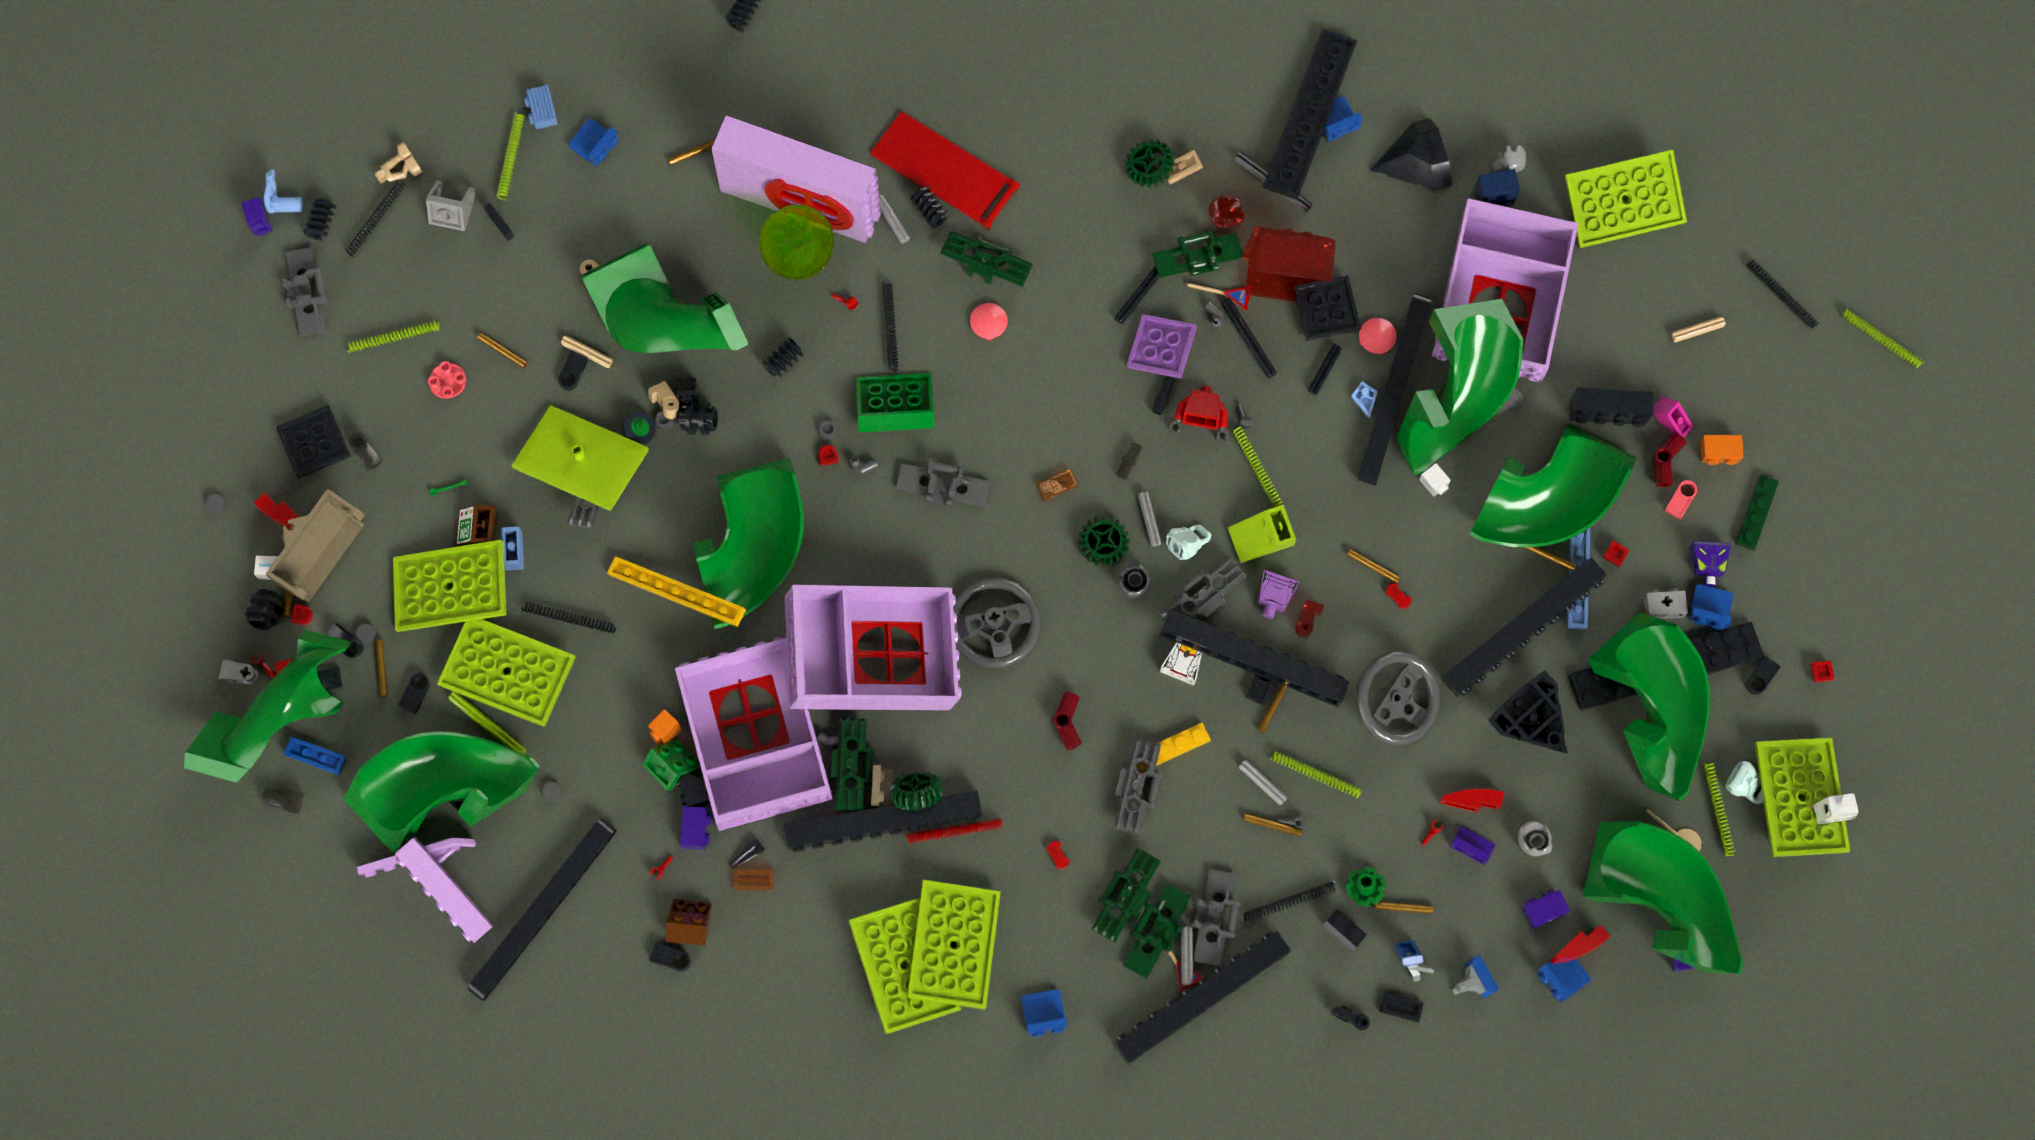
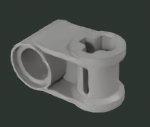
(235, 673)

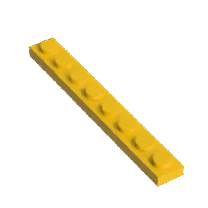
(676, 591)

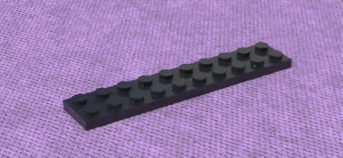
(1309, 114)
(1717, 649)

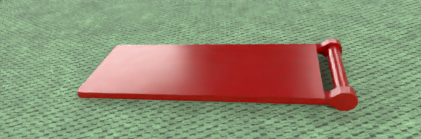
(943, 166)

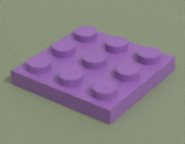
(1162, 346)

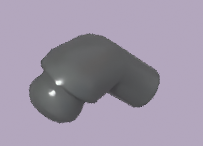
(1217, 314)
(862, 467)
(831, 741)

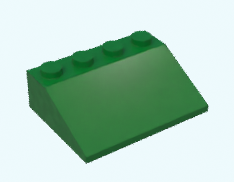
(895, 402)

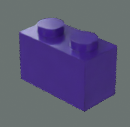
(257, 216)
(694, 828)
(1545, 909)

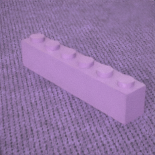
(444, 890)

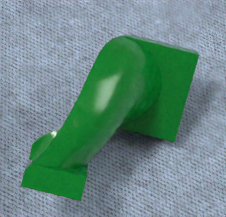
(646, 315)
(1481, 376)
(1557, 500)
(760, 535)
(1675, 692)
(233, 744)
(429, 769)
(1674, 879)

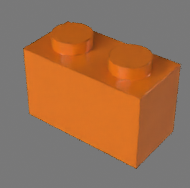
(1721, 449)
(664, 728)

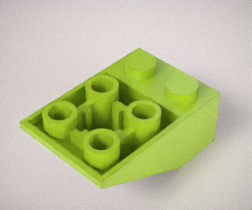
(1262, 534)

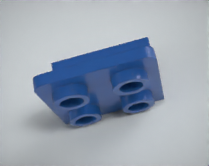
(1341, 120)
(594, 142)
(1711, 607)
(1563, 978)
(1044, 1013)

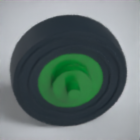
(639, 427)

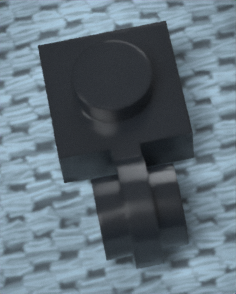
(1346, 1015)

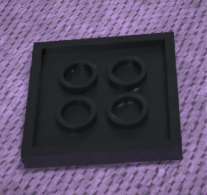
(1327, 308)
(313, 441)

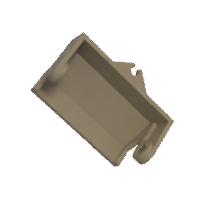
(315, 545)

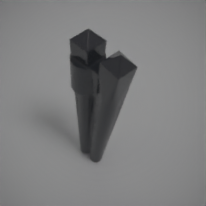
(749, 852)

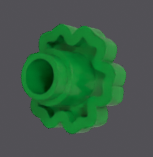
(1365, 887)

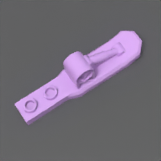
(438, 850)

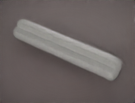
(893, 221)
(1149, 519)
(1263, 782)
(1186, 956)

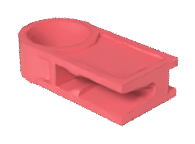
(1679, 502)

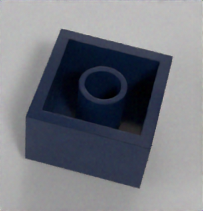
(1498, 188)

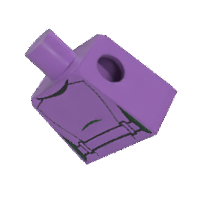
(1275, 593)

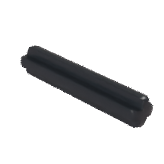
(1325, 369)

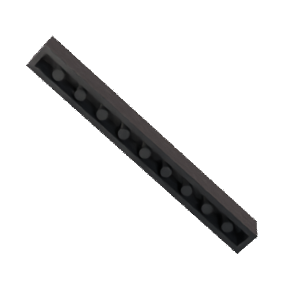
(1524, 627)
(1254, 657)
(880, 821)
(1202, 998)

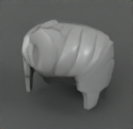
(1512, 160)
(1535, 839)

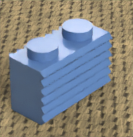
(541, 106)
(513, 548)

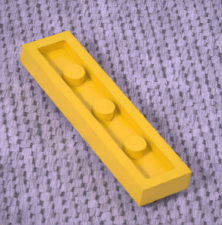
(1179, 744)

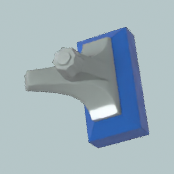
(1412, 957)
(1477, 979)

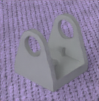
(457, 211)

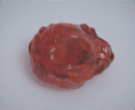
(1226, 211)

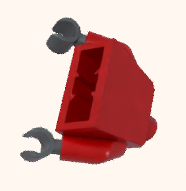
(1202, 410)

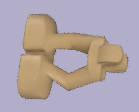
(409, 165)

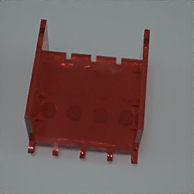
(1285, 260)

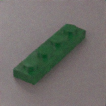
(1757, 512)

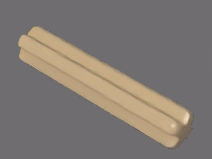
(1698, 329)
(587, 351)

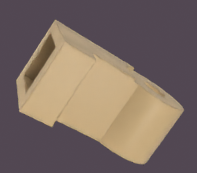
(665, 397)

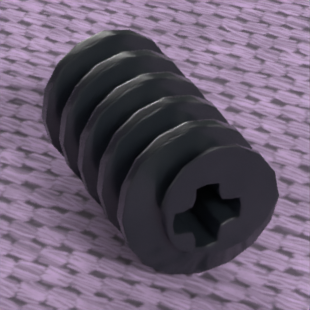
(739, 13)
(928, 207)
(318, 219)
(782, 358)

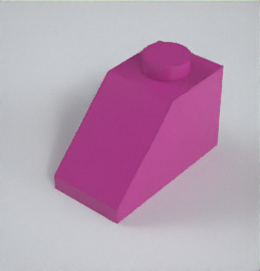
(1672, 416)

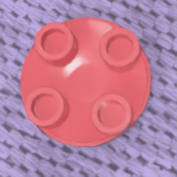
(988, 321)
(1377, 336)
(447, 380)

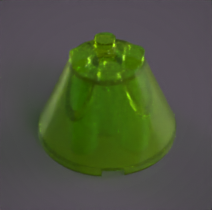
(790, 229)

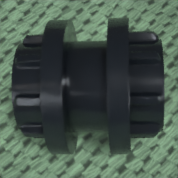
(698, 418)
(264, 609)

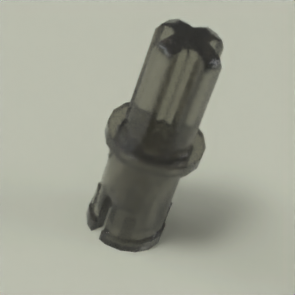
(1129, 461)

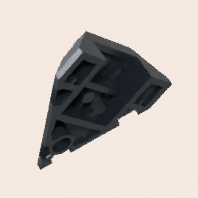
(1418, 157)
(1533, 715)

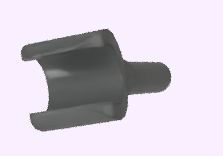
(1244, 422)
(1296, 822)

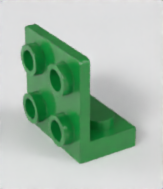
(669, 762)

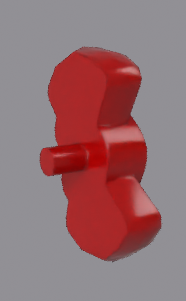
(1398, 596)
(1057, 854)

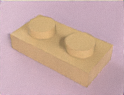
(1185, 166)

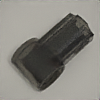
(365, 451)
(287, 800)

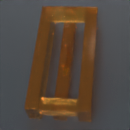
(770, 887)

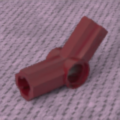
(1669, 450)
(1067, 709)

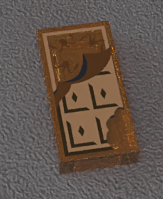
(1057, 485)

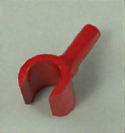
(851, 303)
(1433, 830)
(662, 867)

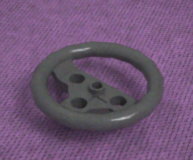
(1002, 652)
(1396, 697)

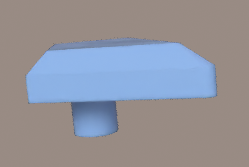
(1365, 397)

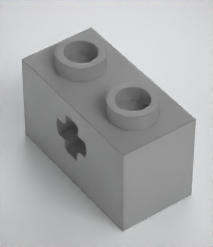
(1676, 599)

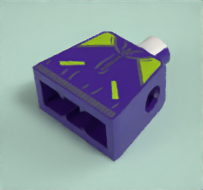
(1710, 560)

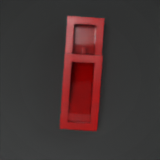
(279, 514)
(1473, 799)
(1581, 945)

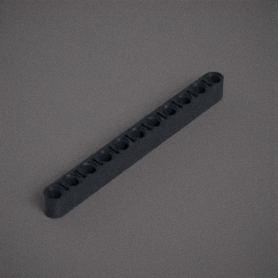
(1394, 389)
(541, 909)

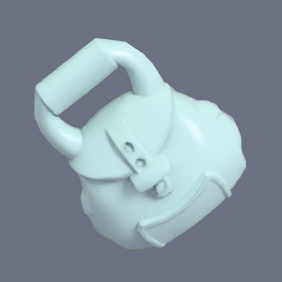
(1185, 542)
(1745, 782)

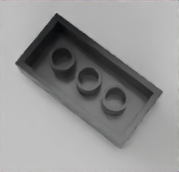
(1611, 406)

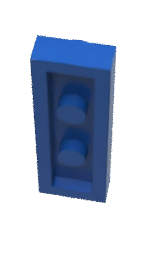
(315, 756)

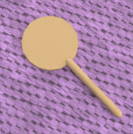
(1687, 834)

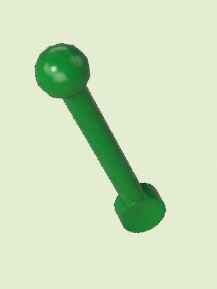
(433, 492)

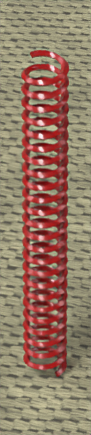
(953, 829)

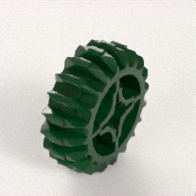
(1156, 170)
(1097, 536)
(916, 791)

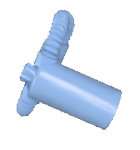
(279, 204)

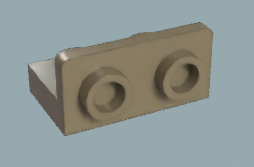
(881, 787)

